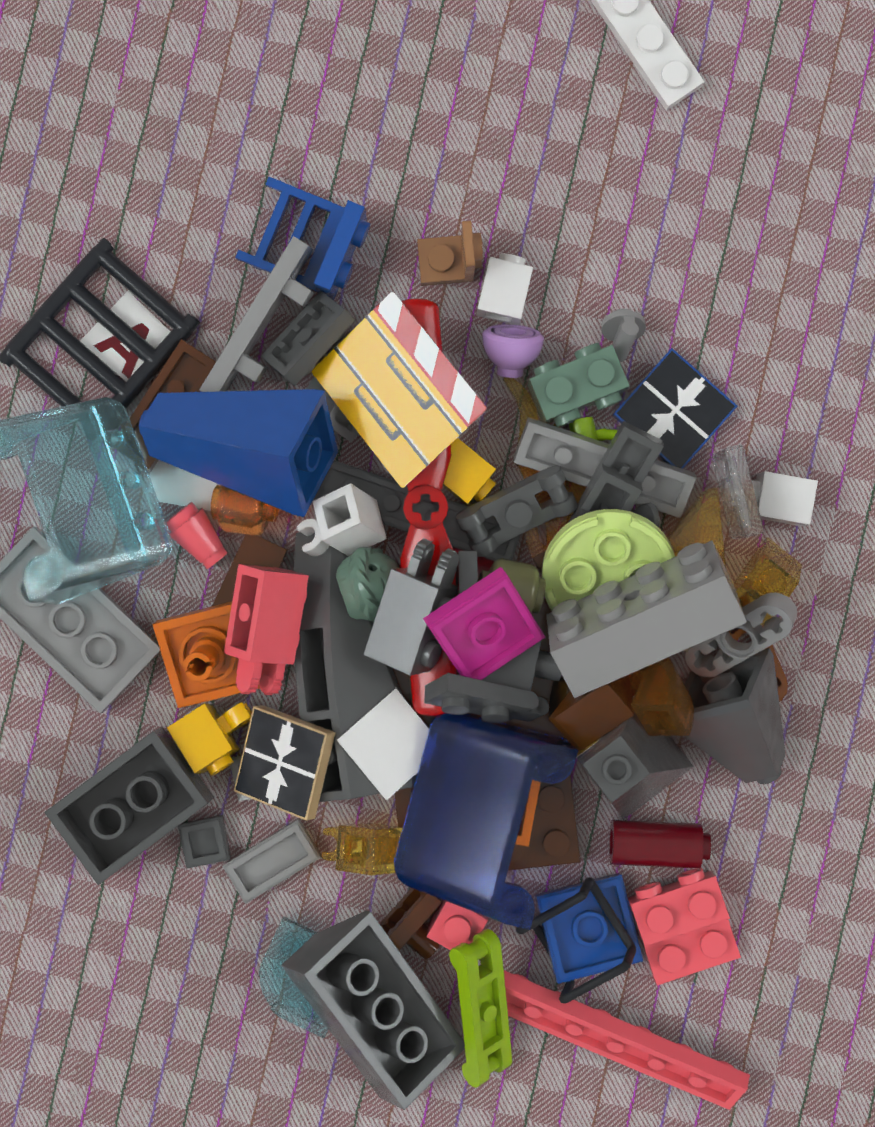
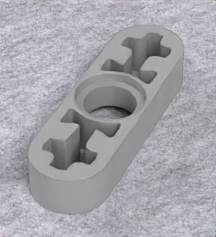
(733, 652)

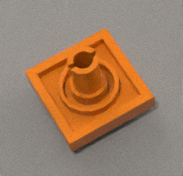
(195, 655)

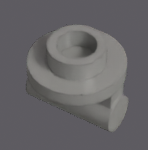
(623, 329)

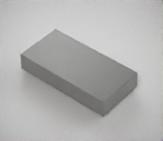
(272, 860)

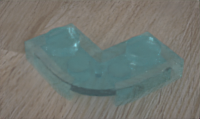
(279, 988)

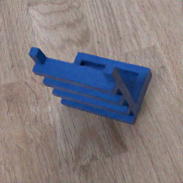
(341, 235)

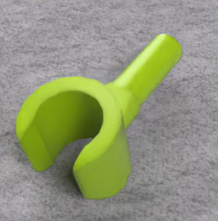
(586, 427)

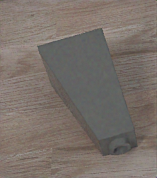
(633, 765)

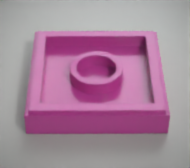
(484, 626)

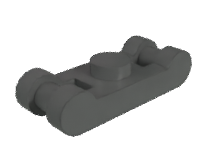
(516, 510)

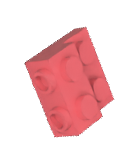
(683, 925)

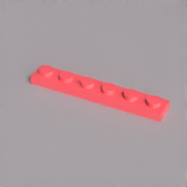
(624, 1042)

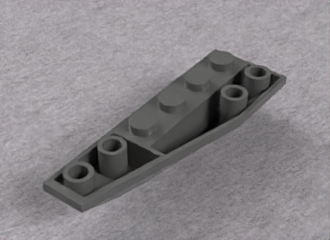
(332, 672)

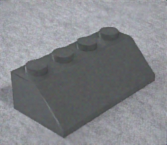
(375, 1007)

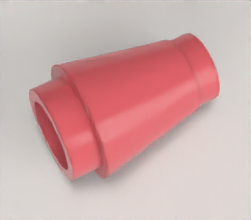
(196, 535)

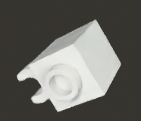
(344, 521)

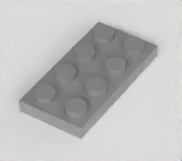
(82, 639)

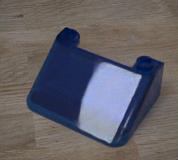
(471, 811)

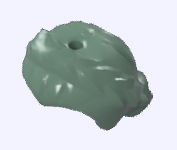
(363, 581)

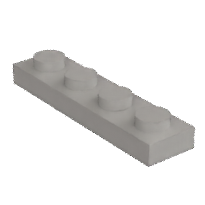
(579, 456)

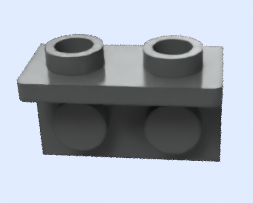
(308, 338)

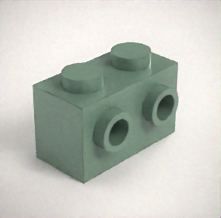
(587, 381)

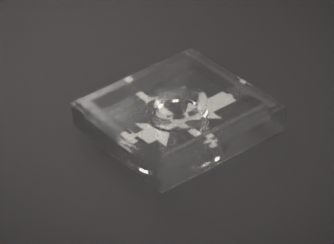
(737, 492)

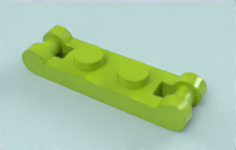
(482, 1007)

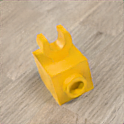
(206, 736)

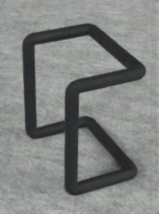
(568, 993)

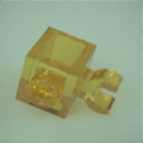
(364, 848)

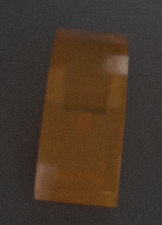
(661, 700)

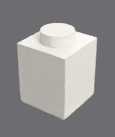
(505, 289)
(785, 498)

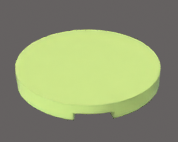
(599, 550)

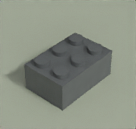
(129, 805)

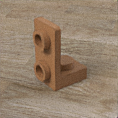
(450, 258)

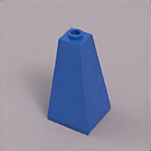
(249, 441)

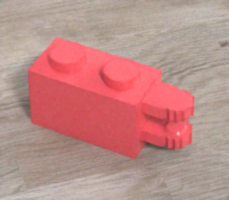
(265, 625)

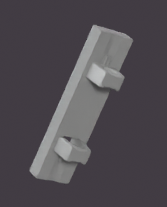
(279, 284)

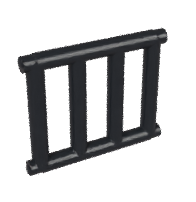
(73, 288)

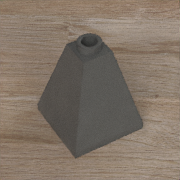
(740, 718)

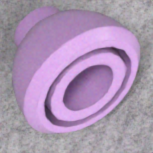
(512, 348)

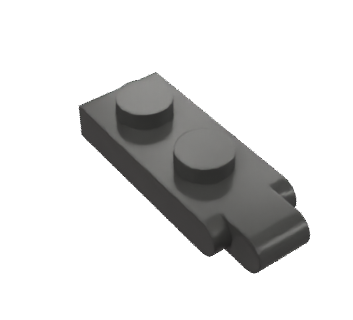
(491, 700)

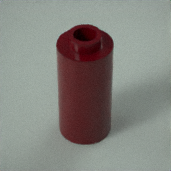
(658, 844)

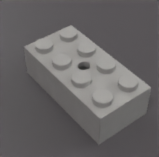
(643, 618)

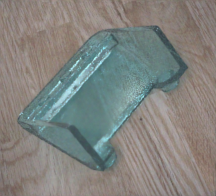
(88, 496)

